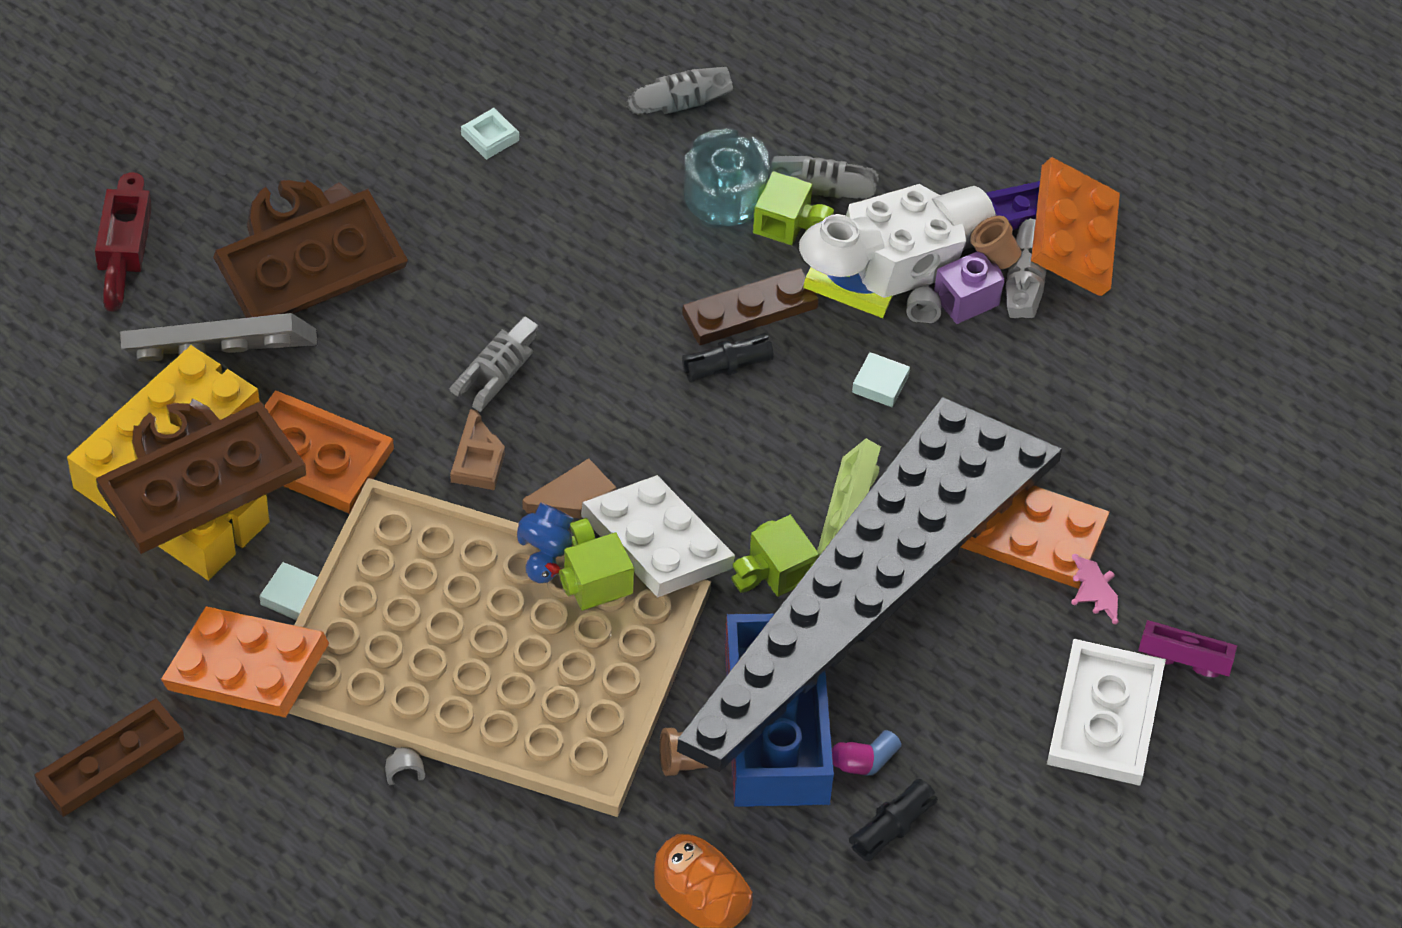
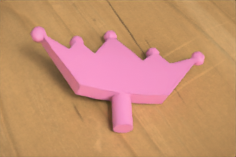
(1095, 588)

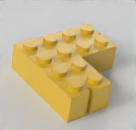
(111, 446)

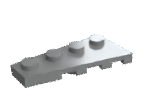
(222, 335)

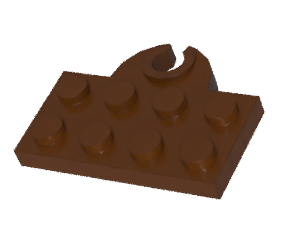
(307, 252)
(197, 470)

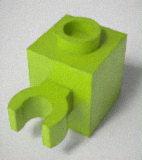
(786, 209)
(778, 555)
(595, 567)

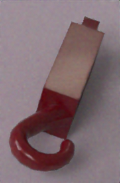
(120, 243)

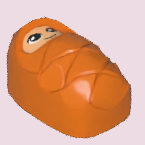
(701, 883)

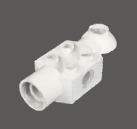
(897, 237)

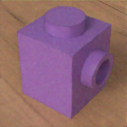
(969, 286)

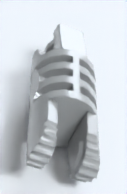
(681, 91)
(829, 176)
(1025, 278)
(497, 362)

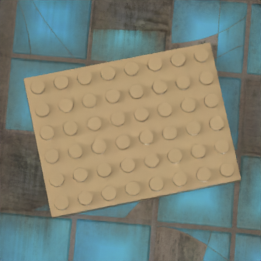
(479, 665)

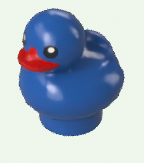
(548, 533)

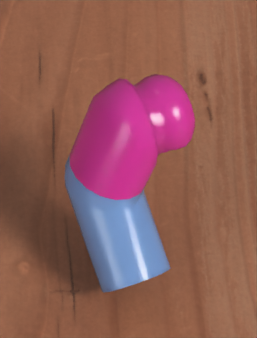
(865, 758)

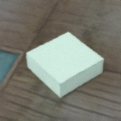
(490, 133)
(881, 379)
(288, 590)

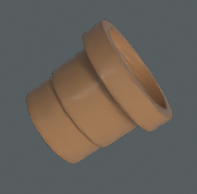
(996, 241)
(670, 759)

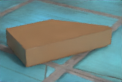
(478, 455)
(571, 490)

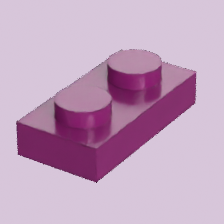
(1204, 654)

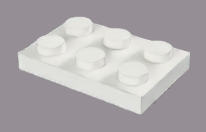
(660, 535)
(1106, 712)

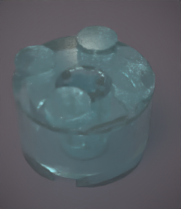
(725, 177)

